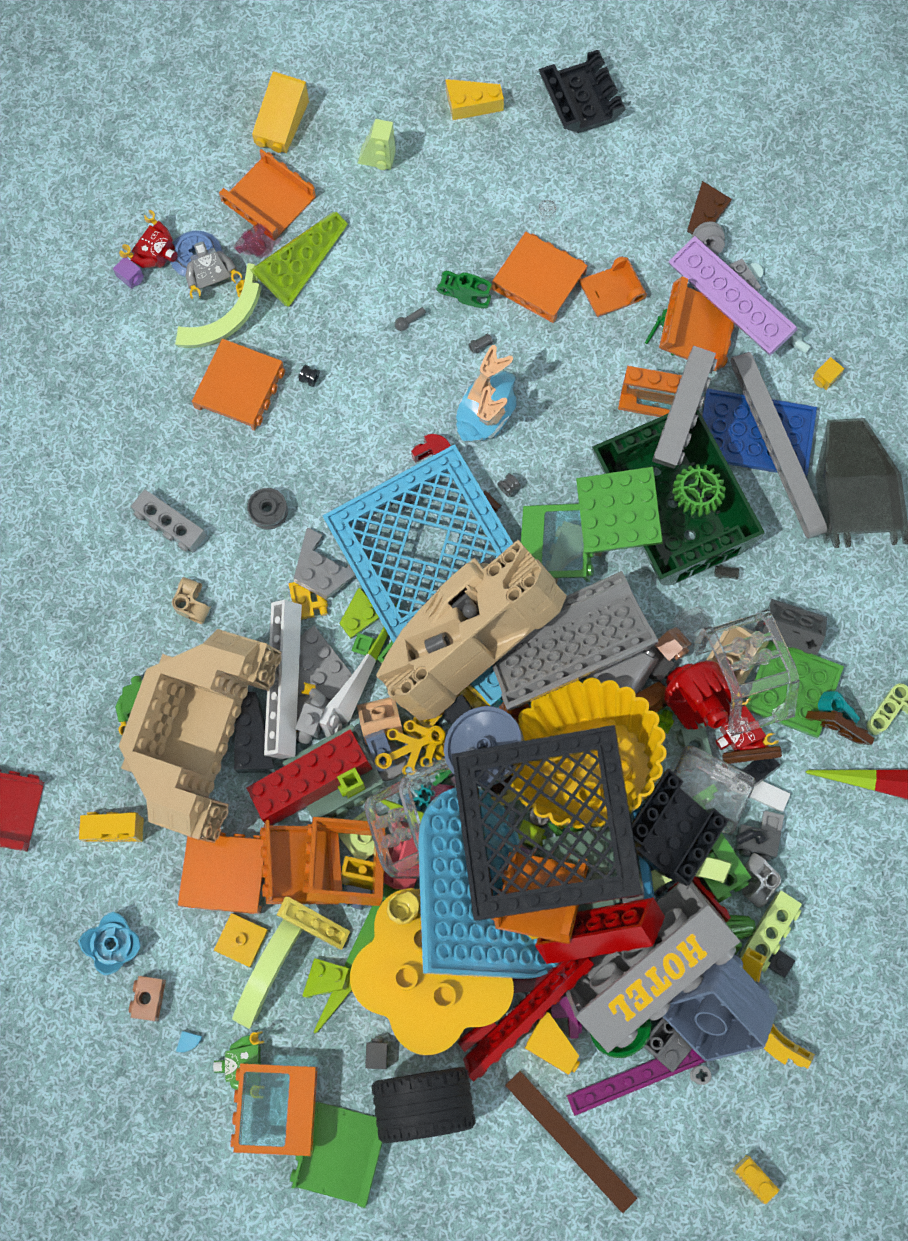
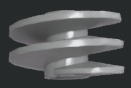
(714, 233)

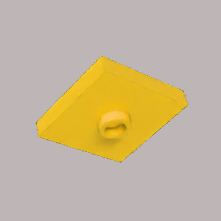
(240, 940)

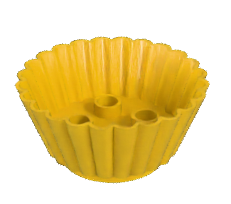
(589, 707)

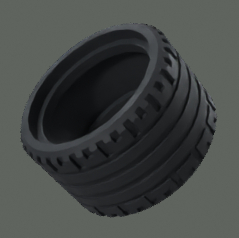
(423, 1105)

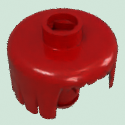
(699, 695)

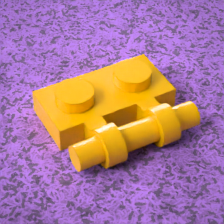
(302, 596)

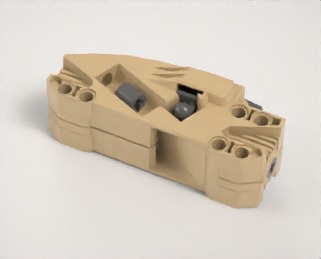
(468, 629)

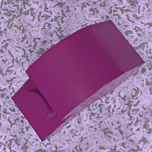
(564, 1010)

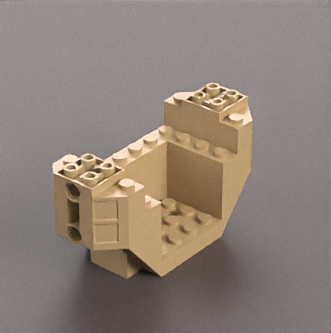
(184, 728)

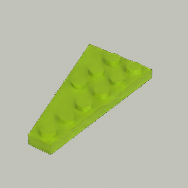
(294, 263)

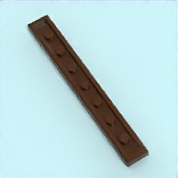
(571, 1142)

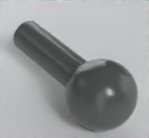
(402, 323)

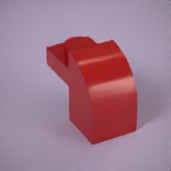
(433, 444)

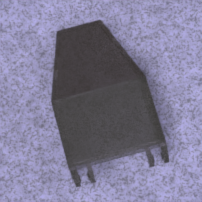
(858, 484)

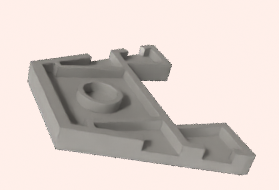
(318, 572)

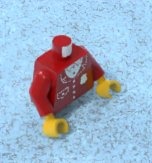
(153, 247)
(748, 740)

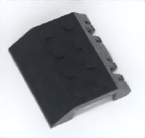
(583, 94)

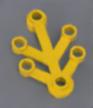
(414, 745)

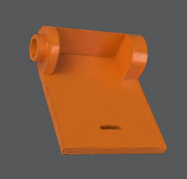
(613, 287)

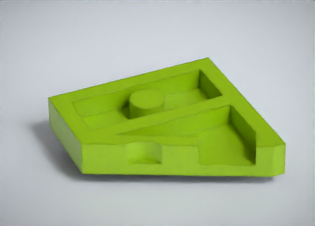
(358, 615)
(326, 978)

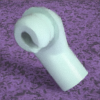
(797, 341)

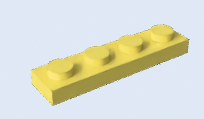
(313, 923)

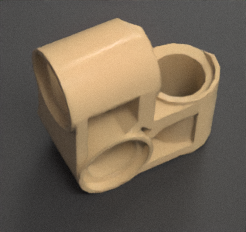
(188, 593)

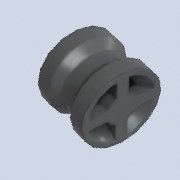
(509, 484)

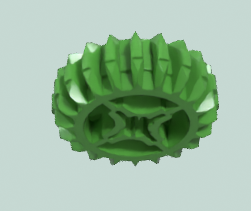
(683, 492)

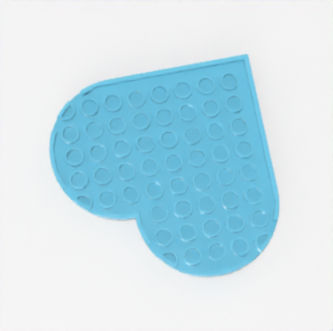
(449, 934)

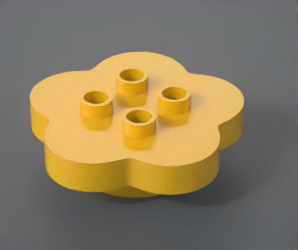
(422, 1008)

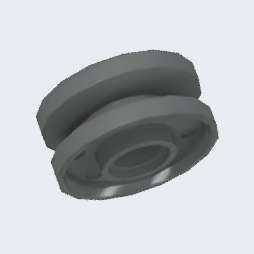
(263, 498)

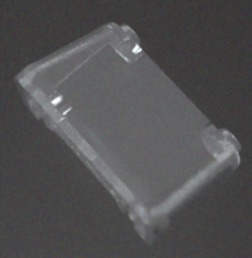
(714, 784)

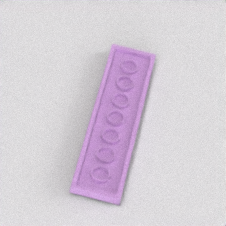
(733, 296)

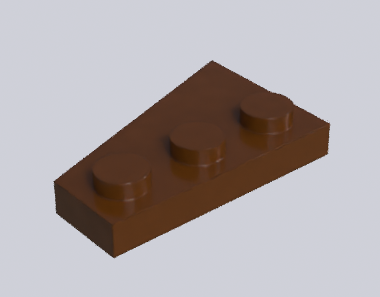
(708, 206)

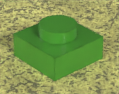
(362, 644)

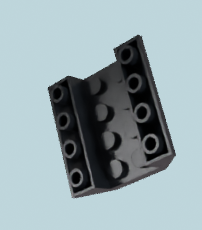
(675, 830)

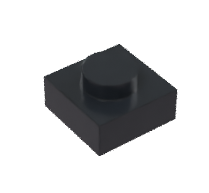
(781, 963)

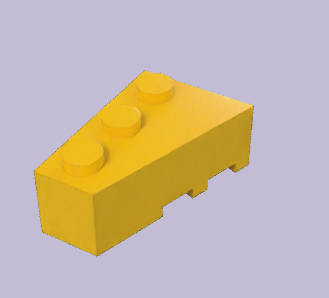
(473, 98)
(111, 827)

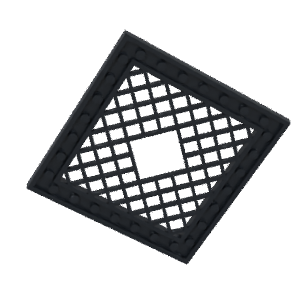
(628, 879)

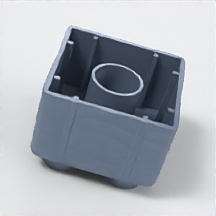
(724, 1013)

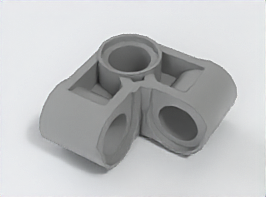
(759, 886)

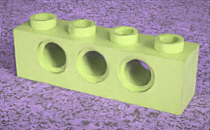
(790, 908)

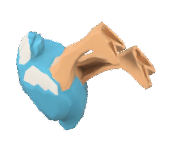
(487, 400)

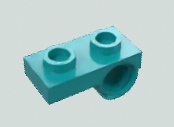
(835, 701)

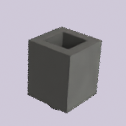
(376, 1054)

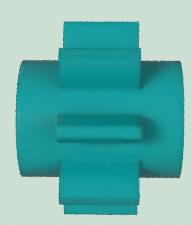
(419, 794)

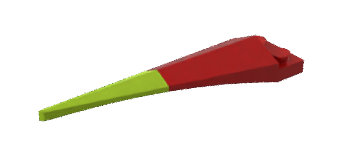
(883, 781)

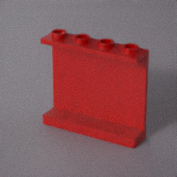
(18, 808)

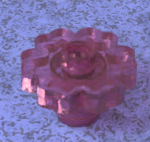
(252, 241)

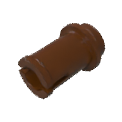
(495, 505)

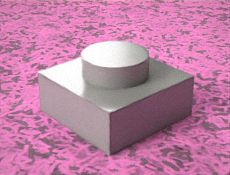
(772, 821)

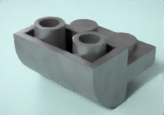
(667, 1045)

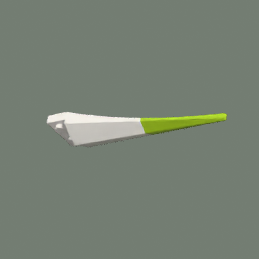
(343, 704)

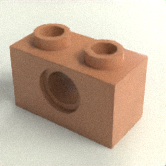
(673, 644)
(149, 1011)

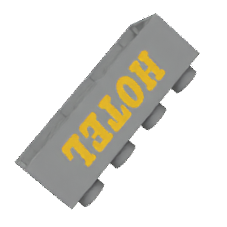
(639, 983)

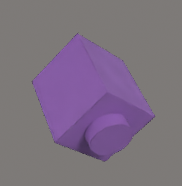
(128, 272)

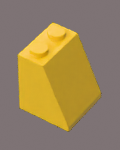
(552, 1045)

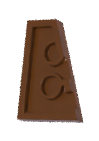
(845, 727)

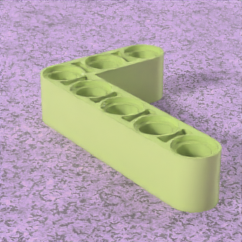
(894, 703)

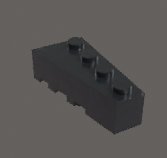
(250, 739)

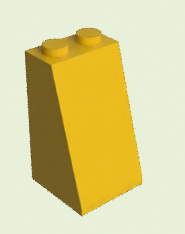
(280, 112)

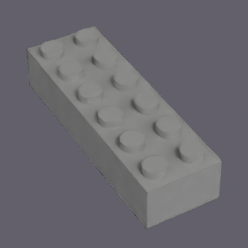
(683, 408)

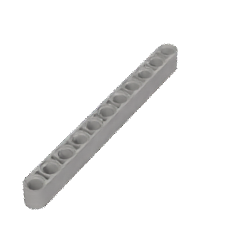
(778, 445)

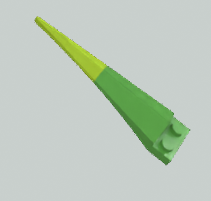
(364, 938)

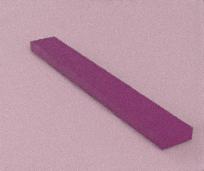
(627, 1083)

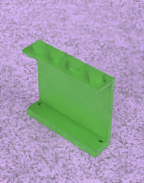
(342, 1155)

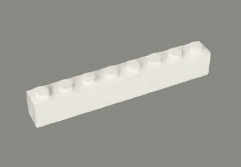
(283, 695)

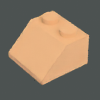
(378, 716)

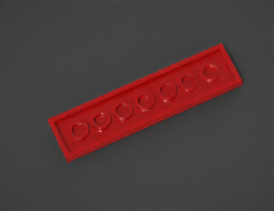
(522, 1017)

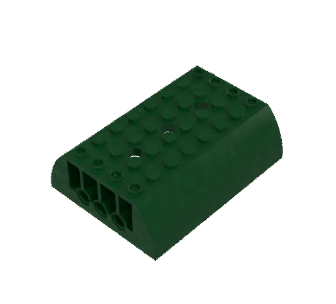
(717, 535)

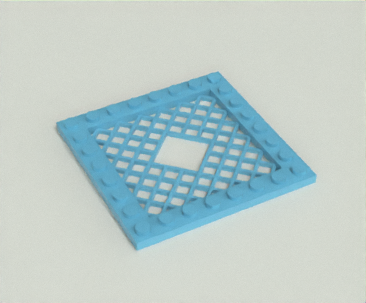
(386, 493)

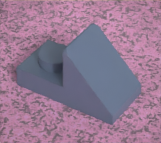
(379, 744)

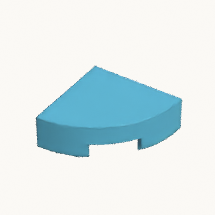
(188, 1041)

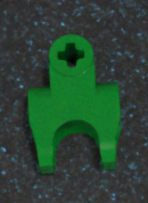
(464, 288)

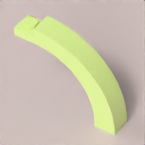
(227, 325)
(711, 868)
(265, 973)

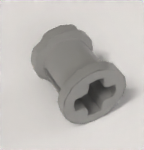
(705, 1079)

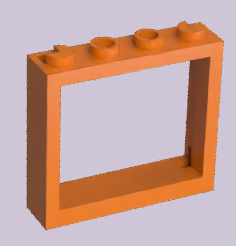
(340, 826)

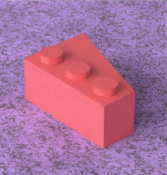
(397, 853)

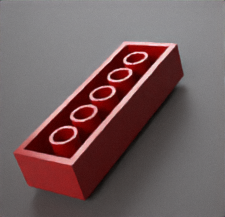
(307, 778)
(607, 931)

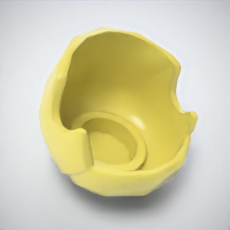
(403, 908)

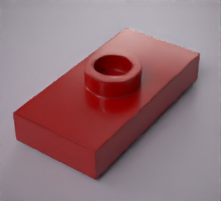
(476, 1035)

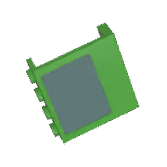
(556, 540)

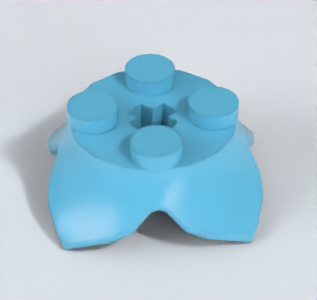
(95, 943)

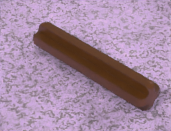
(752, 754)

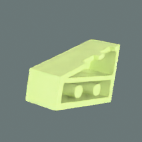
(379, 146)

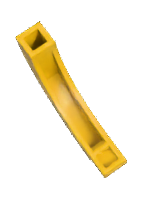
(777, 1044)

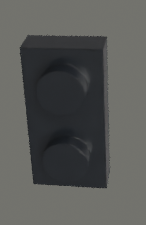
(761, 769)

